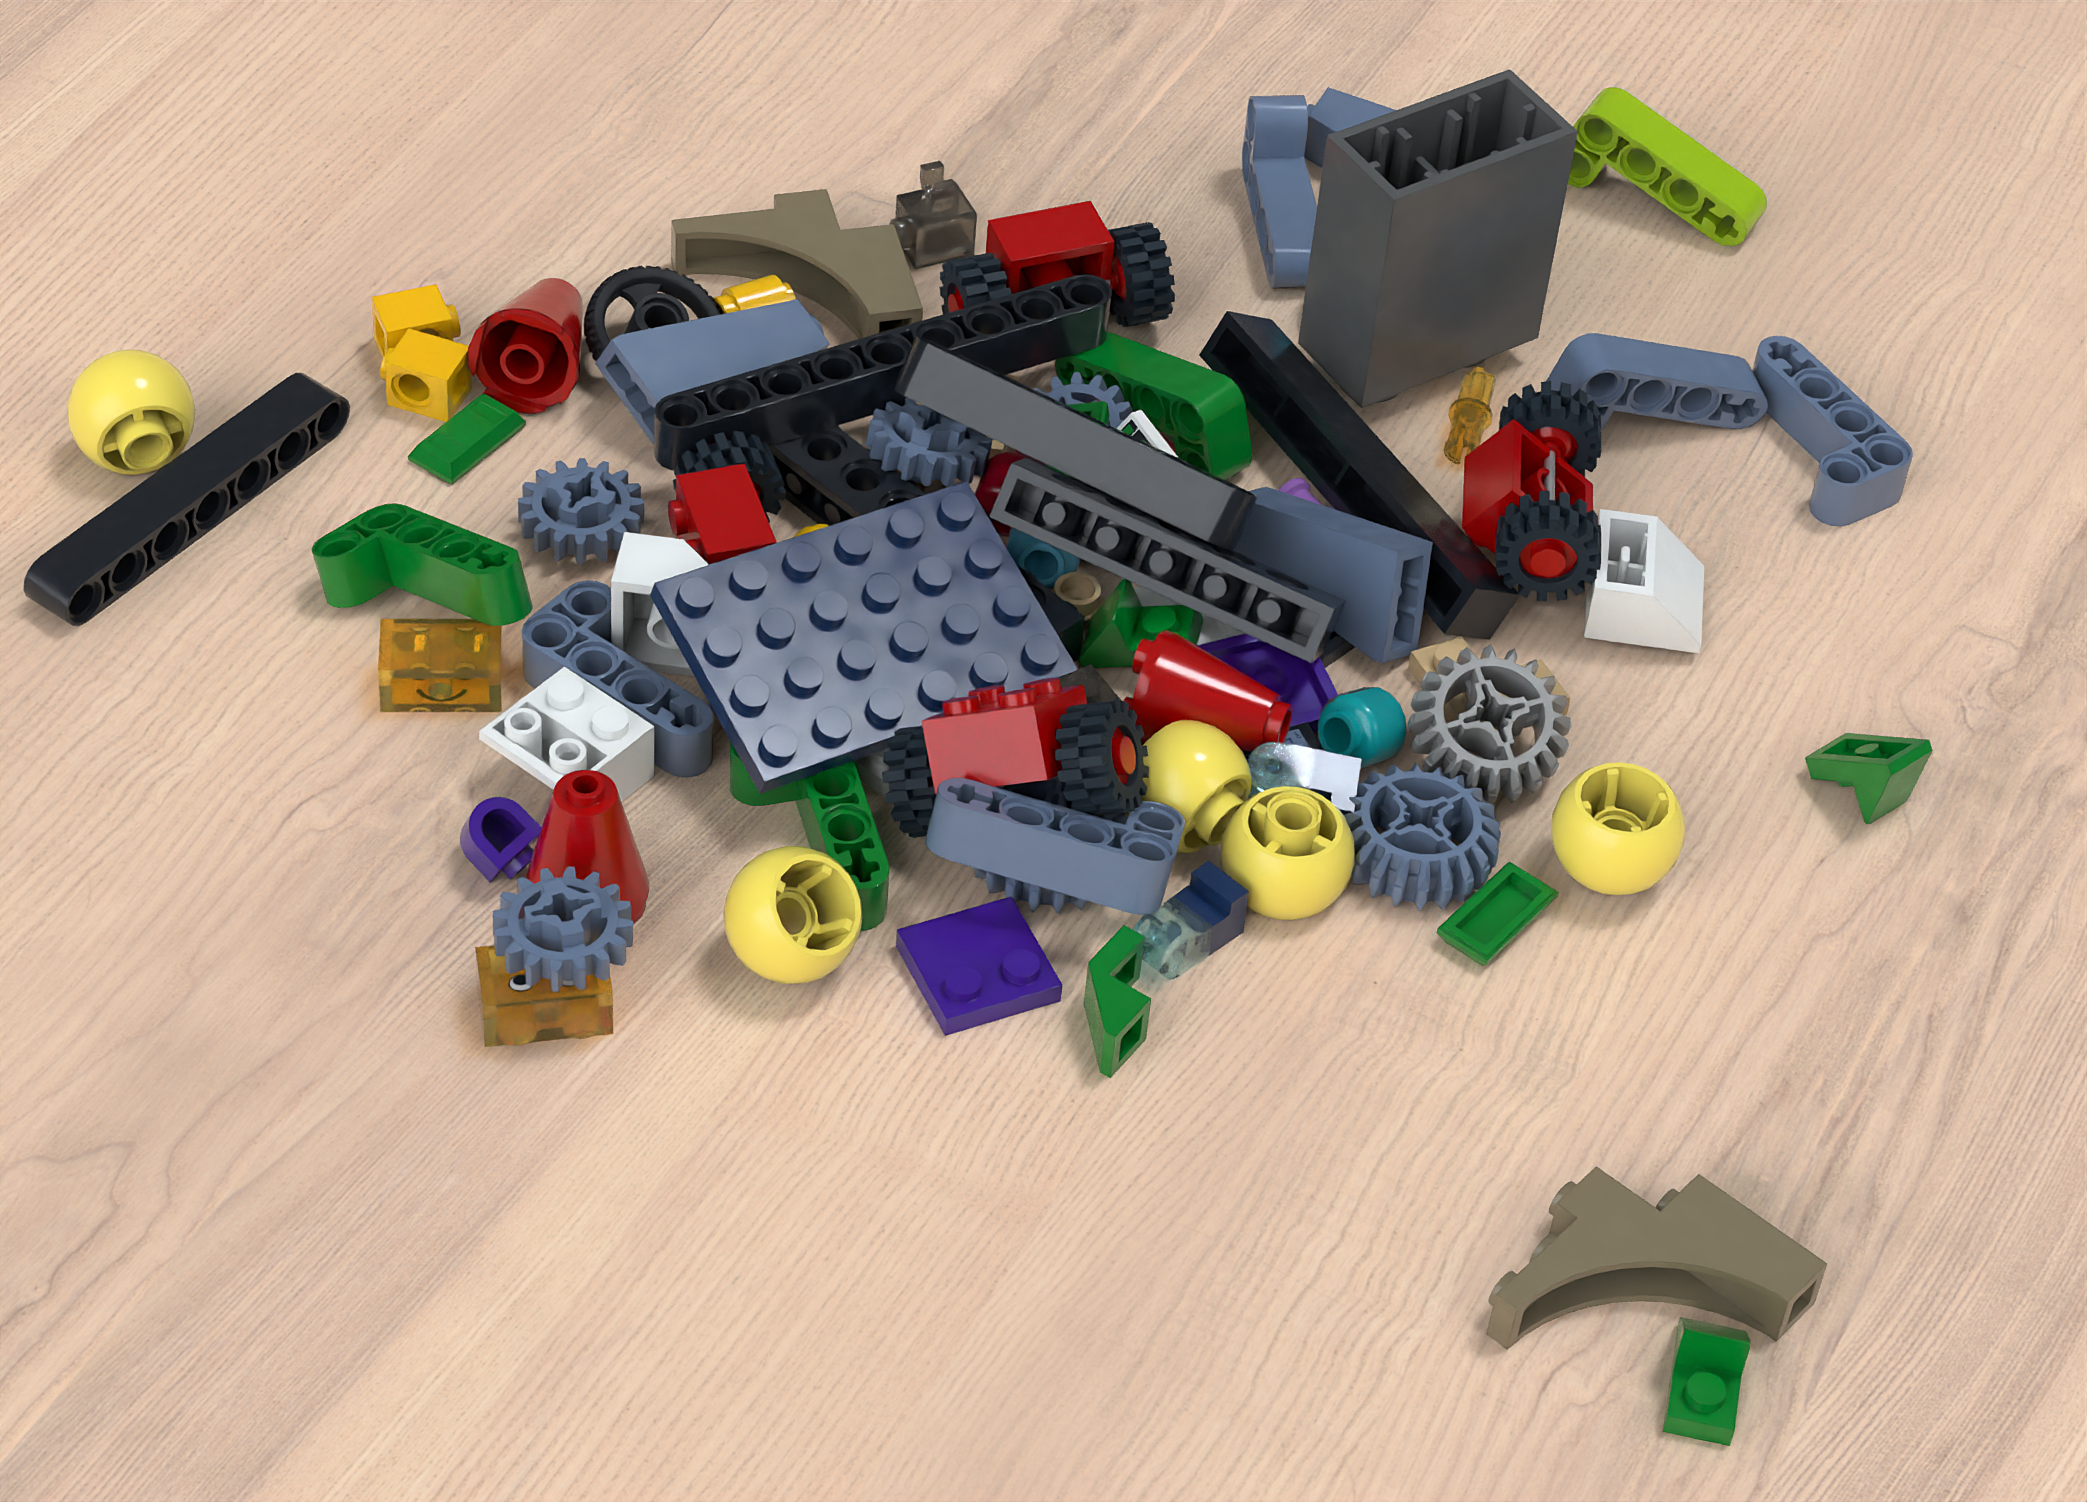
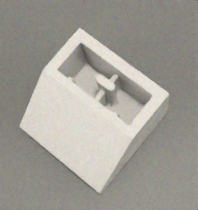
(1645, 586)
(573, 728)

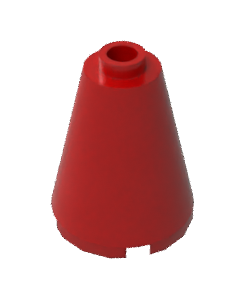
(531, 347)
(592, 834)

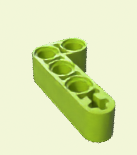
(1666, 166)

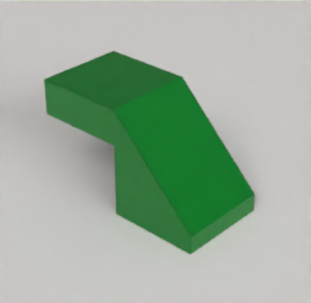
(1113, 1008)

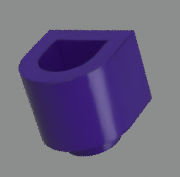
(499, 837)

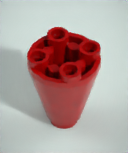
(1191, 684)

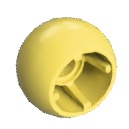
(131, 412)
(1198, 775)
(1618, 828)
(1288, 852)
(792, 915)

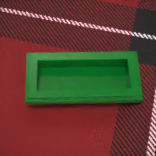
(467, 438)
(1496, 913)

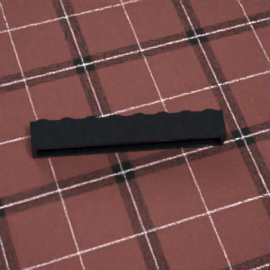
(1356, 468)

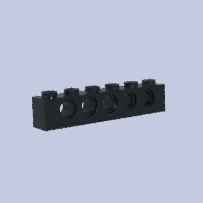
(1167, 559)

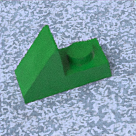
(1124, 622)
(1875, 765)
(1705, 1381)

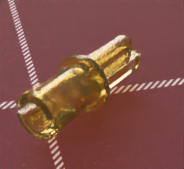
(1470, 413)

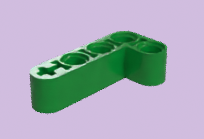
(1178, 397)
(425, 558)
(835, 823)

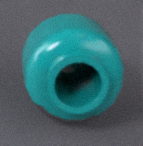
(1363, 725)

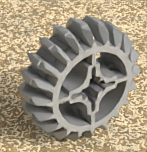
(1528, 706)

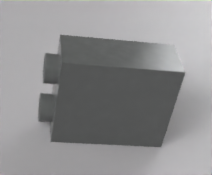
(1435, 236)

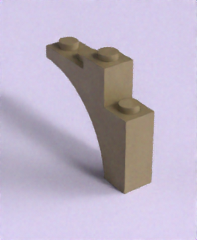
(847, 271)
(1686, 1251)

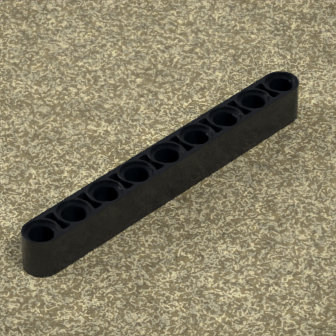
(860, 375)

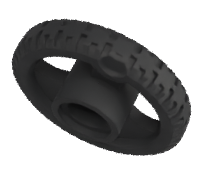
(651, 309)

